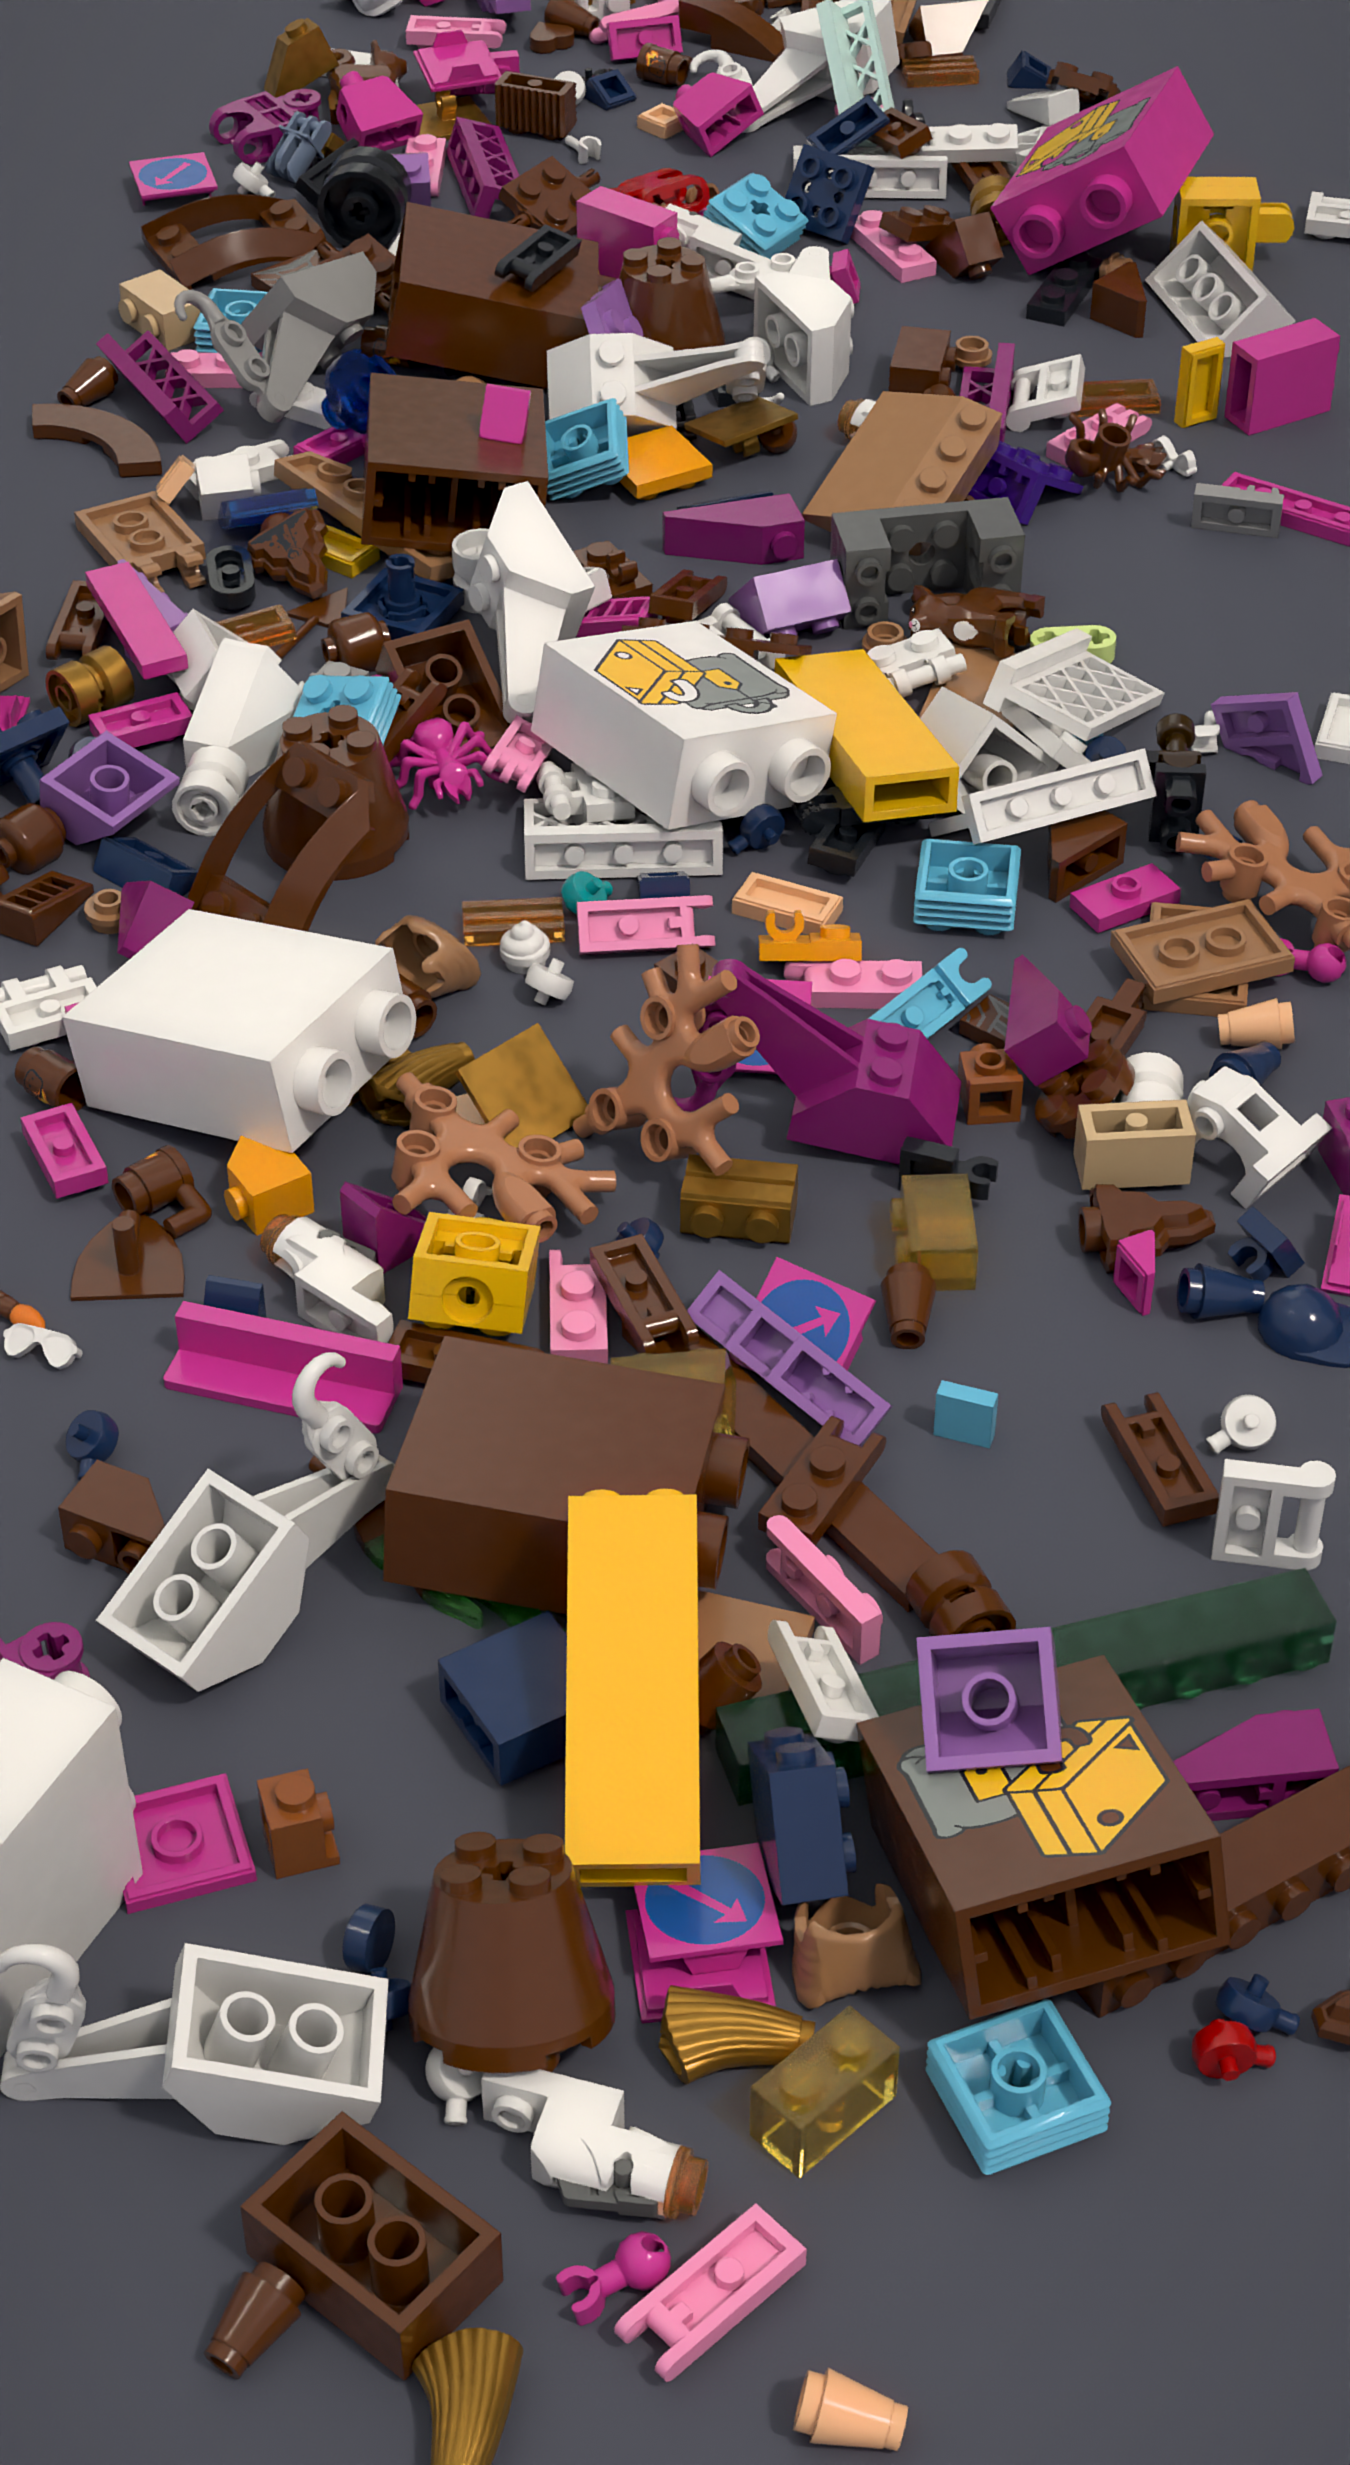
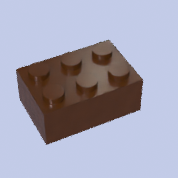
(373, 2243)

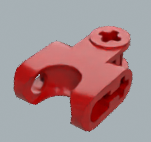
(656, 188)

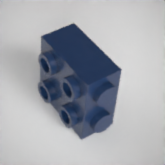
(511, 1696)
(799, 1816)

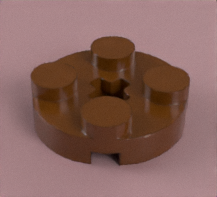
(1091, 88)
(1088, 1082)

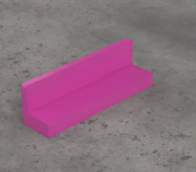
(260, 1358)

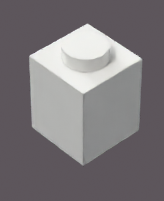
(224, 480)

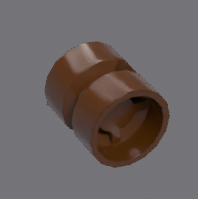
(956, 1596)

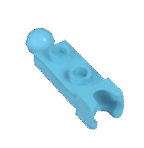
(934, 997)

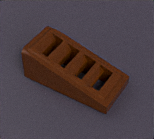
(41, 906)

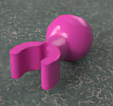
(1323, 962)
(635, 2265)

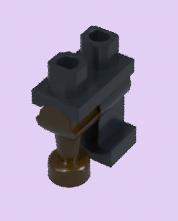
(1177, 781)

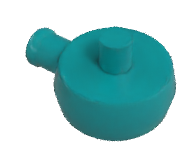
(584, 888)

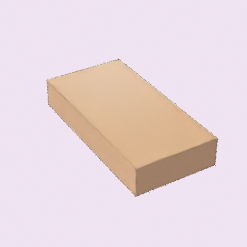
(768, 893)

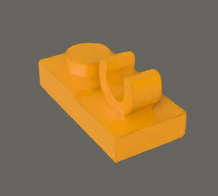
(831, 944)

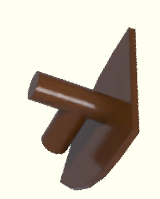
(129, 1261)

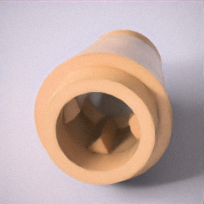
(1258, 1023)
(848, 2413)

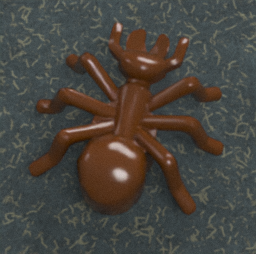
(1110, 452)

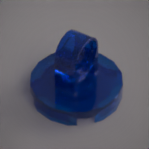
(348, 389)

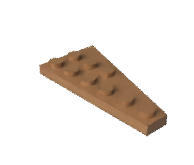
(342, 498)

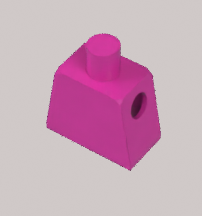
(716, 110)
(376, 112)

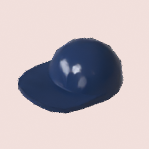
(1306, 1326)

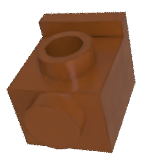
(986, 1071)
(296, 1824)

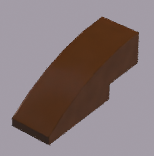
(732, 28)

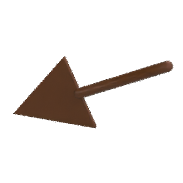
(314, 613)

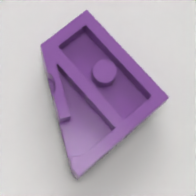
(610, 312)
(1269, 730)

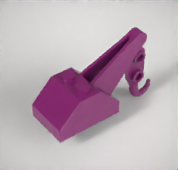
(851, 1085)

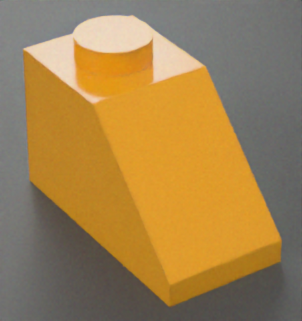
(266, 1184)

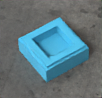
(965, 1414)

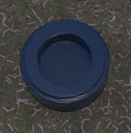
(368, 1938)

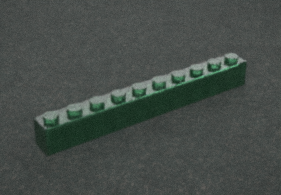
(1155, 1650)

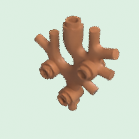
(1264, 859)
(647, 1093)
(522, 1175)

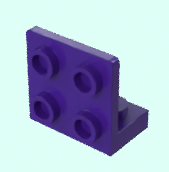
(1021, 478)

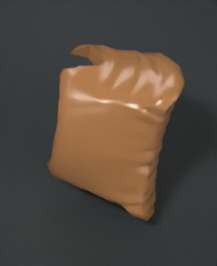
(430, 956)
(852, 1948)

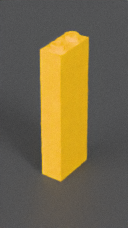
(879, 745)
(633, 1690)

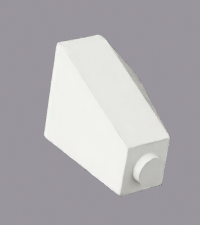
(243, 704)
(982, 745)

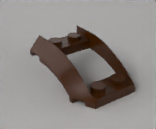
(286, 234)
(321, 785)

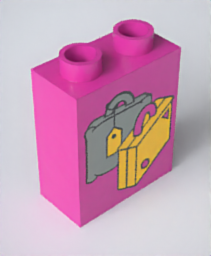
(1103, 171)

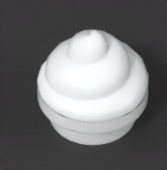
(523, 947)

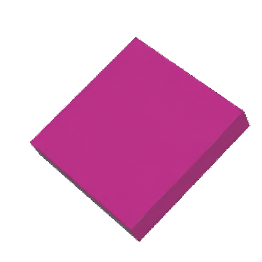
(188, 1844)

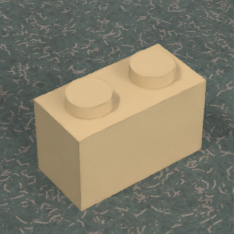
(149, 305)
(1134, 1144)

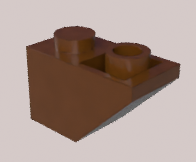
(111, 1516)

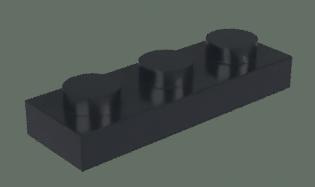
(1064, 289)

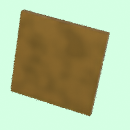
(441, 115)
(741, 424)
(527, 1079)

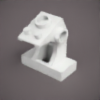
(1221, 1111)

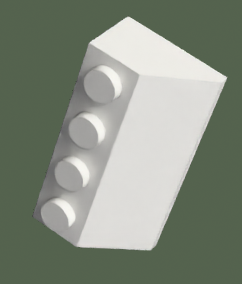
(1215, 291)

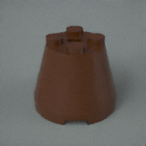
(672, 295)
(357, 745)
(508, 1958)

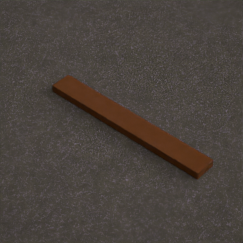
(865, 1525)

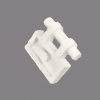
(918, 661)
(580, 794)
(35, 1007)

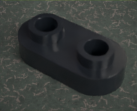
(231, 577)

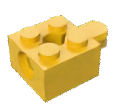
(1243, 218)
(477, 1256)

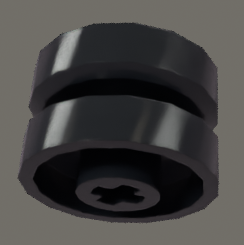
(364, 196)

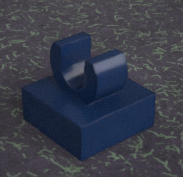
(1267, 1244)

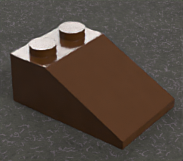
(458, 661)

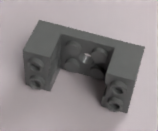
(969, 549)

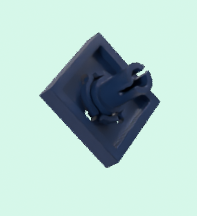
(836, 197)
(405, 600)
(29, 748)

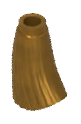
(429, 1065)
(724, 2031)
(469, 2392)

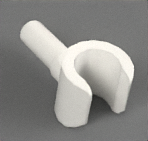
(585, 147)
(1206, 735)

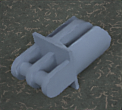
(298, 146)

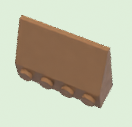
(909, 455)

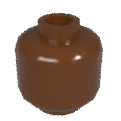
(355, 641)
(30, 838)

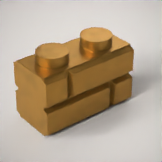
(746, 1202)

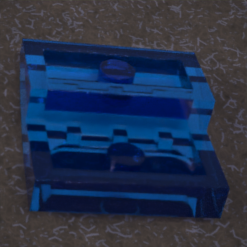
(256, 509)

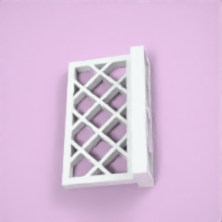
(898, 177)
(1070, 687)
(1052, 798)
(616, 849)

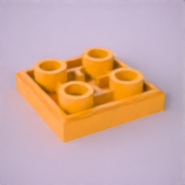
(663, 462)

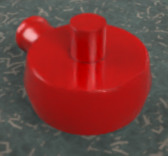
(1228, 2050)

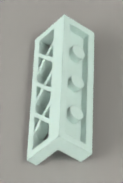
(842, 55)

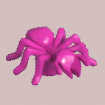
(443, 760)

